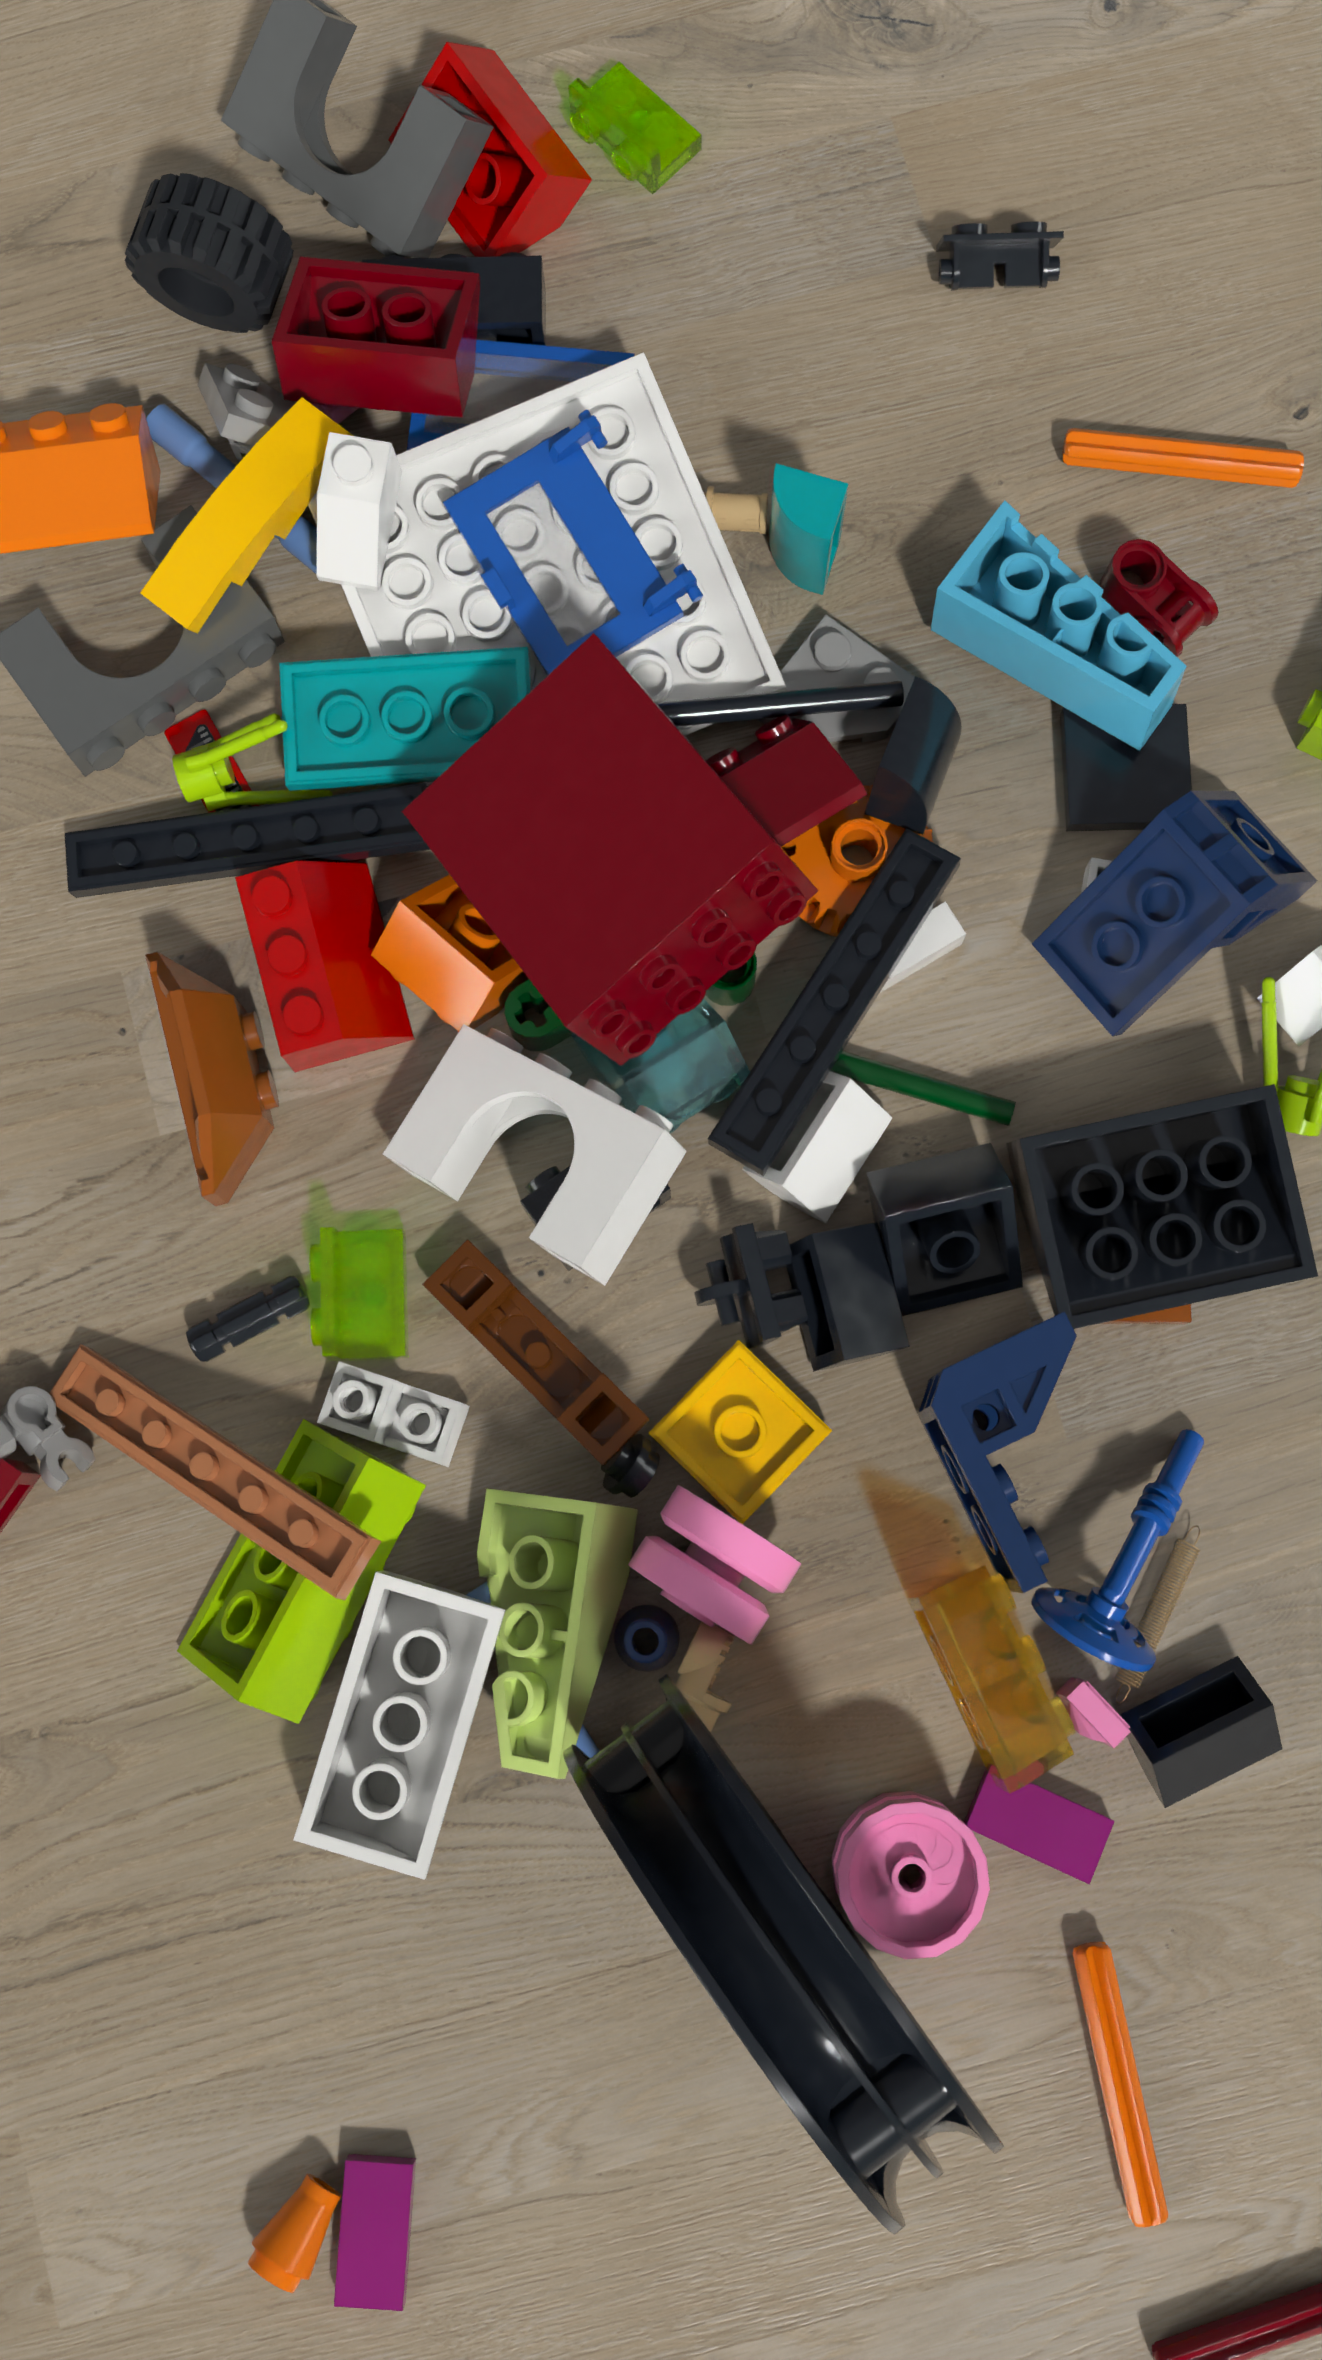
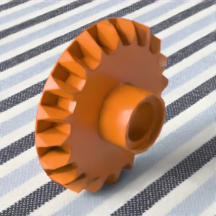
(839, 881)

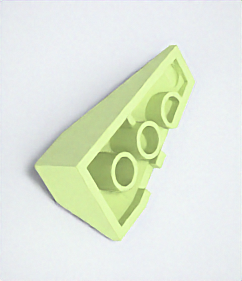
(561, 1580)

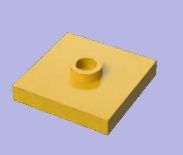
(740, 1432)

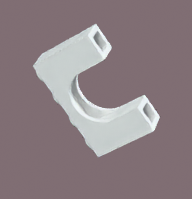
(617, 1157)

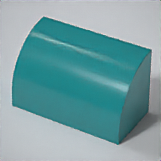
(806, 525)

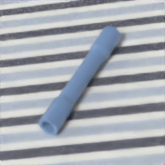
(194, 451)

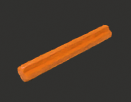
(1183, 457)
(1120, 2084)

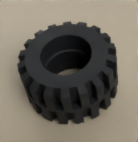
(209, 253)

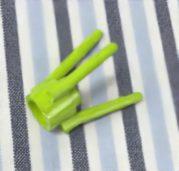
(207, 769)
(1301, 1096)

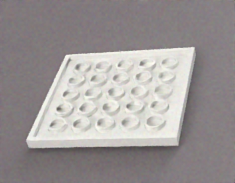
(434, 586)

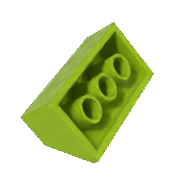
(266, 1626)

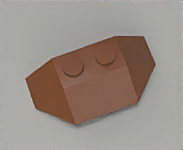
(215, 1075)

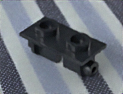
(1021, 252)

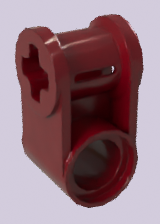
(1161, 597)

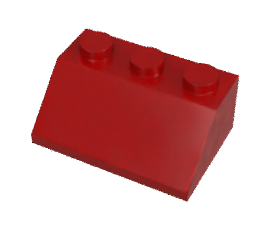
(525, 171)
(314, 957)

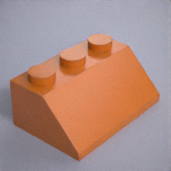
(77, 478)

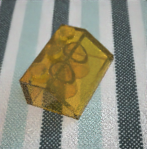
(994, 1677)

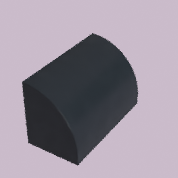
(916, 759)
(846, 1296)
(1203, 1731)

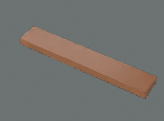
(215, 1472)

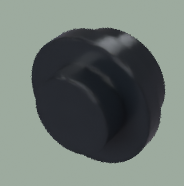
(631, 1467)

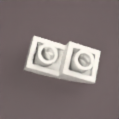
(393, 1414)

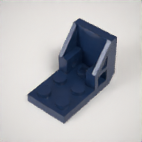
(1174, 893)
(1012, 1390)

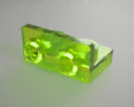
(633, 127)
(361, 1294)

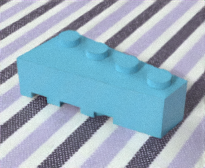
(1055, 631)

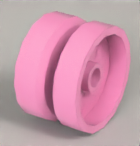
(713, 1566)
(890, 1912)

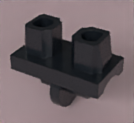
(747, 1259)

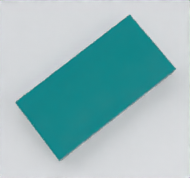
(393, 714)

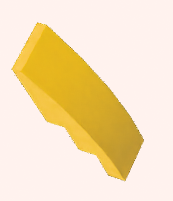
(243, 516)

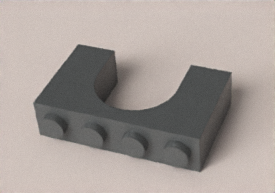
(281, 118)
(105, 715)

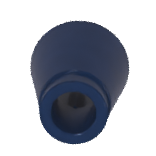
(646, 1617)

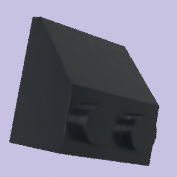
(947, 1228)

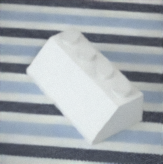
(400, 1724)

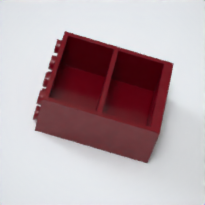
(607, 854)

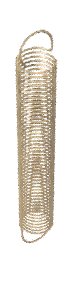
(1138, 1677)

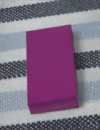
(1041, 1826)
(375, 2232)

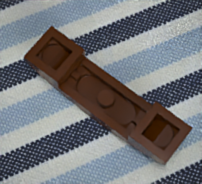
(536, 1352)

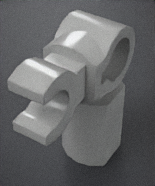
(32, 1423)

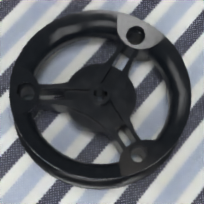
(774, 1952)

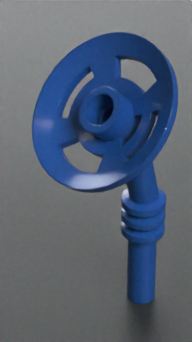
(1099, 1617)

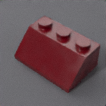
(378, 336)
(789, 777)

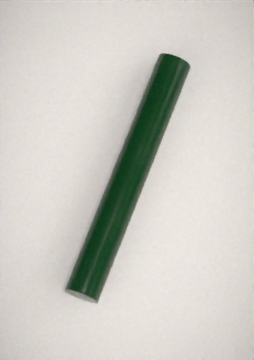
(925, 1088)

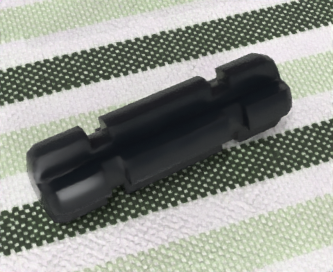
(247, 1318)

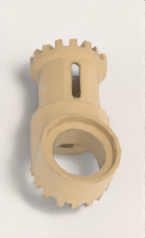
(700, 1669)

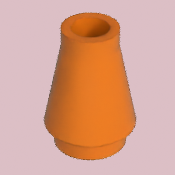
(294, 2236)

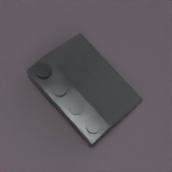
(1163, 1207)

